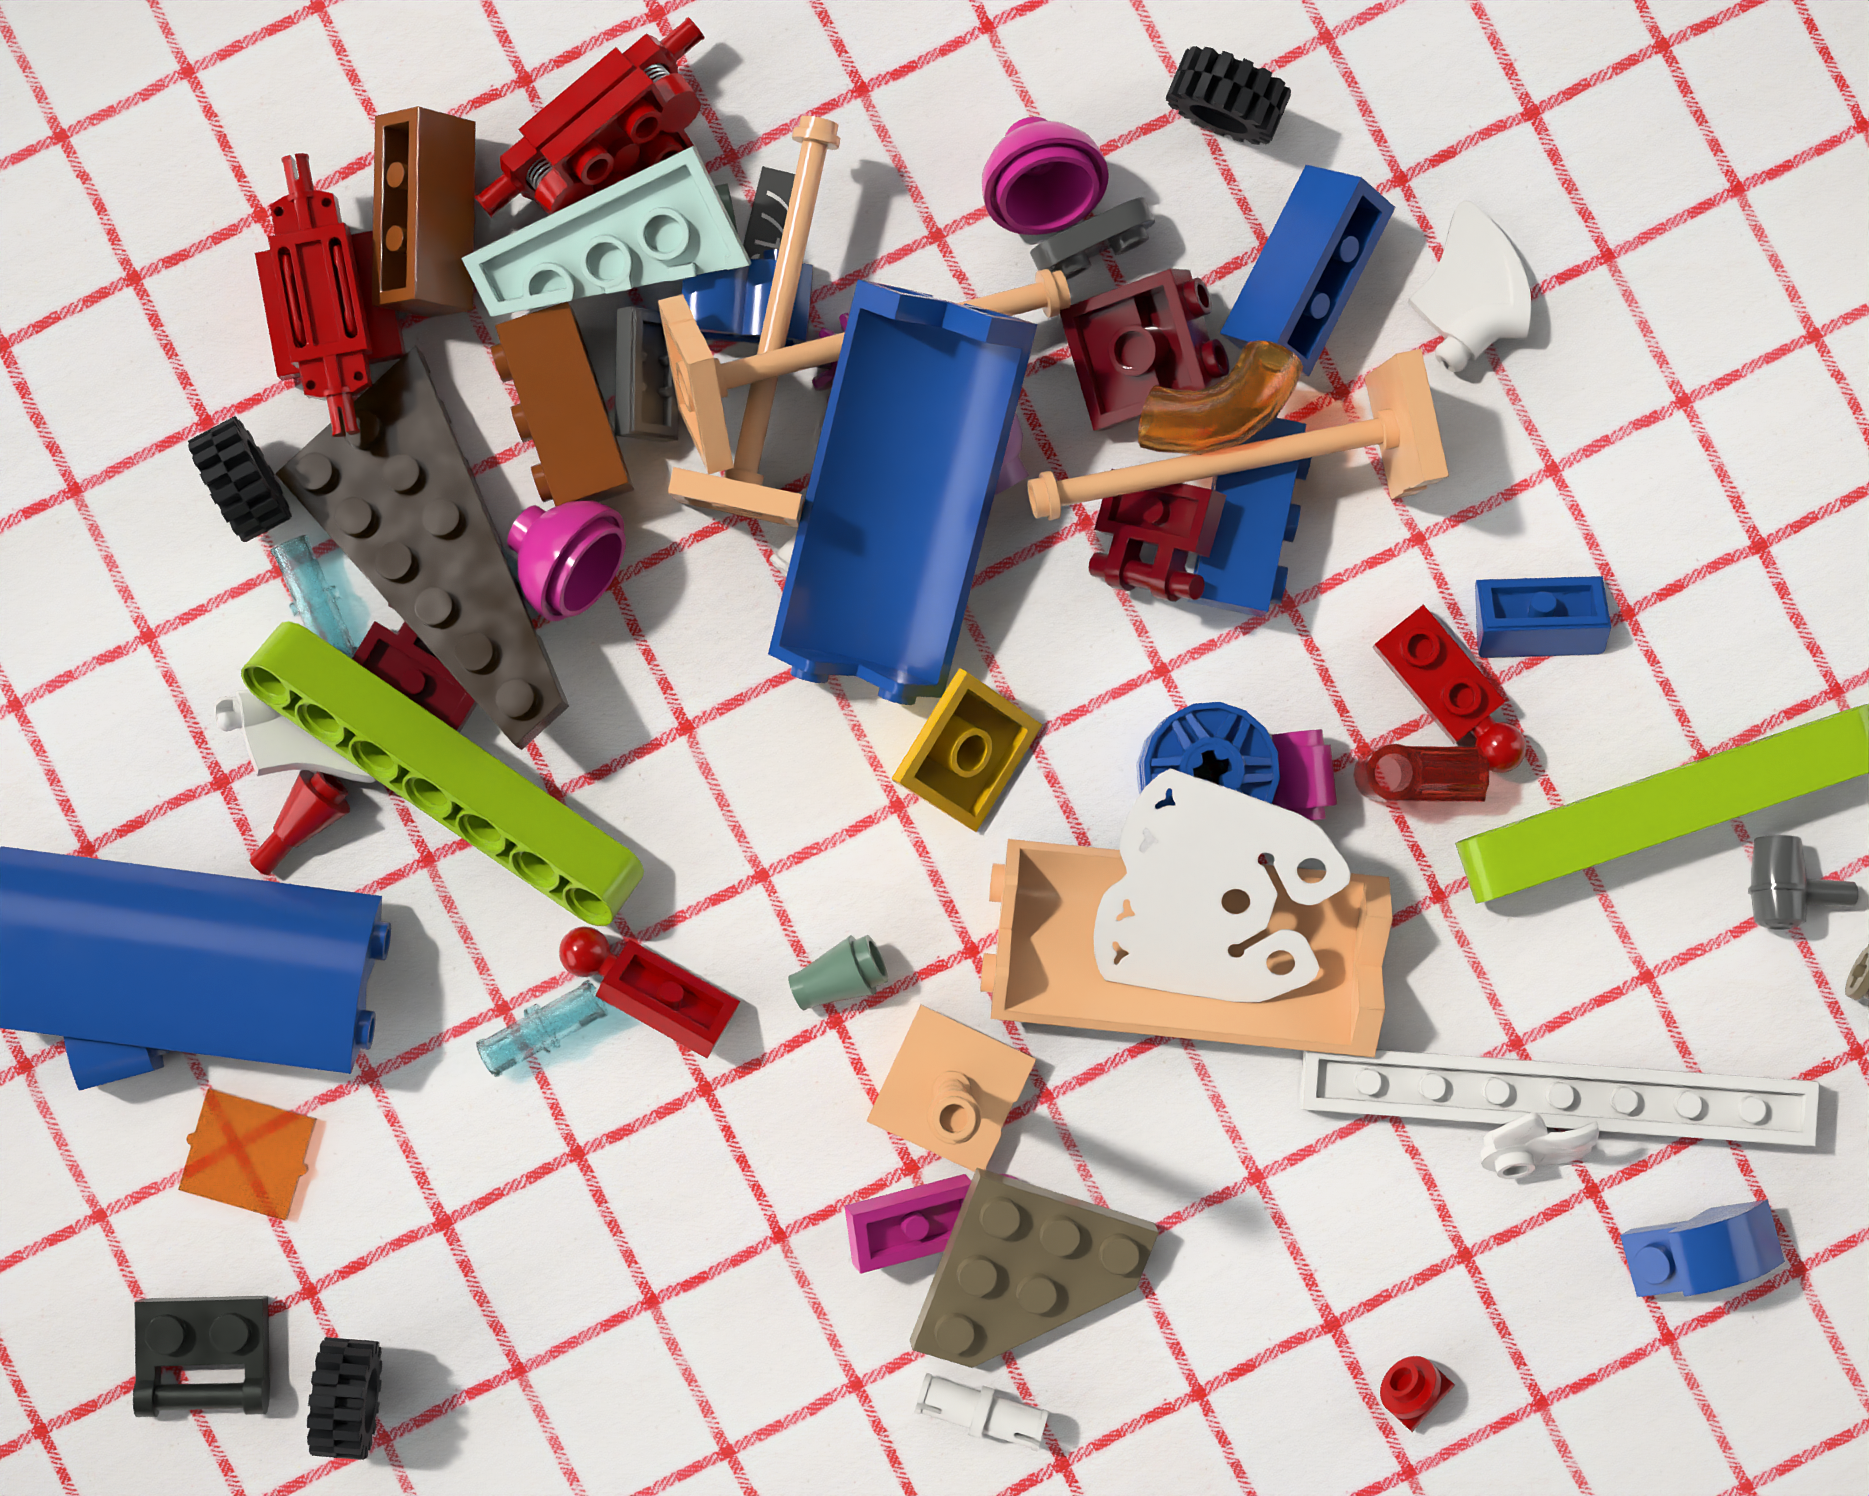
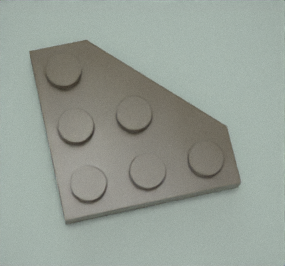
(1024, 1267)

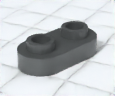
(1116, 228)

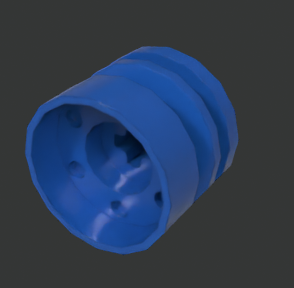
(1224, 734)

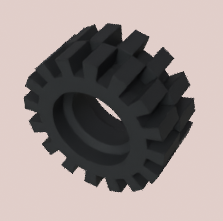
(1228, 95)
(239, 479)
(344, 1398)

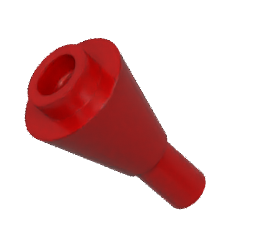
(310, 808)

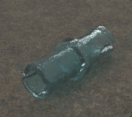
(312, 594)
(541, 1028)

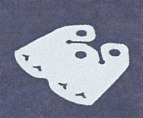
(1178, 884)

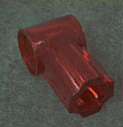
(1427, 774)

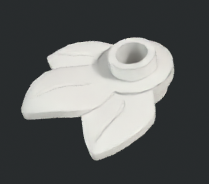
(1525, 1142)

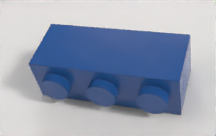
(1310, 264)
(1253, 524)

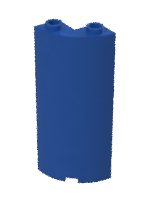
(901, 491)
(187, 960)

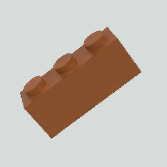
(423, 212)
(561, 407)

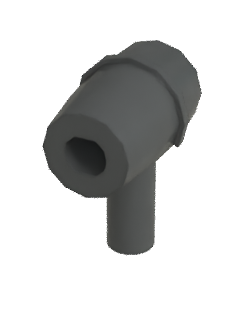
(1782, 888)

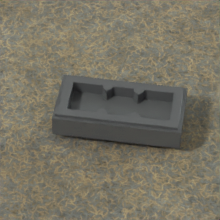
(644, 381)

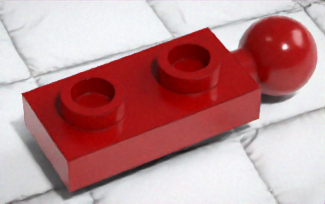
(1450, 687)
(651, 989)

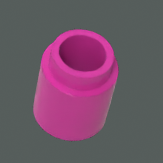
(1305, 773)

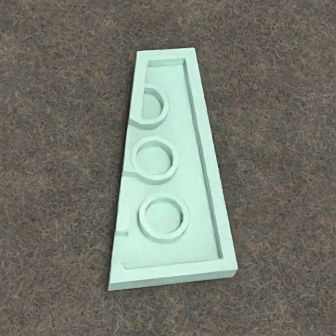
(629, 235)

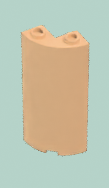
(1051, 976)

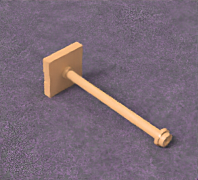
(703, 381)
(1401, 425)
(742, 487)
(951, 1089)

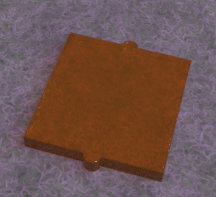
(247, 1153)

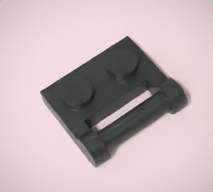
(201, 1334)

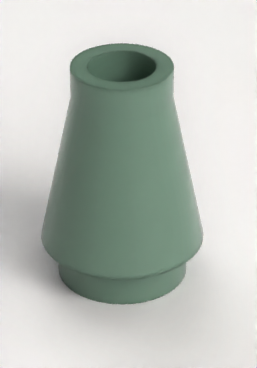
(840, 974)

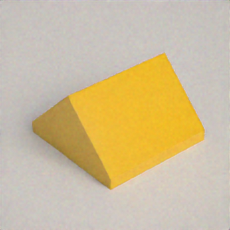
(967, 750)

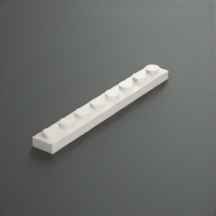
(1563, 1095)

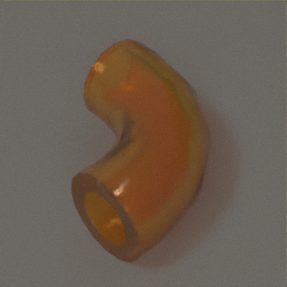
(1224, 412)

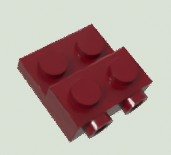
(1142, 339)

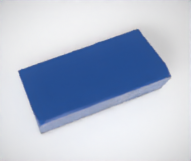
(1541, 617)

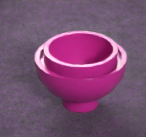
(1043, 177)
(567, 555)

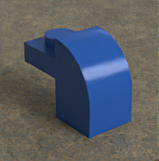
(1704, 1253)

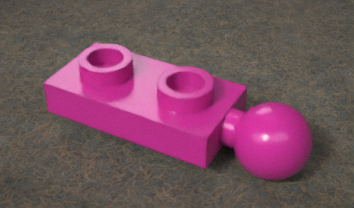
(905, 1223)

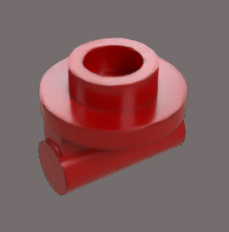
(1413, 1390)

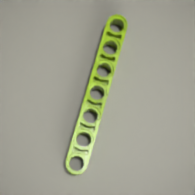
(443, 773)
(1667, 805)

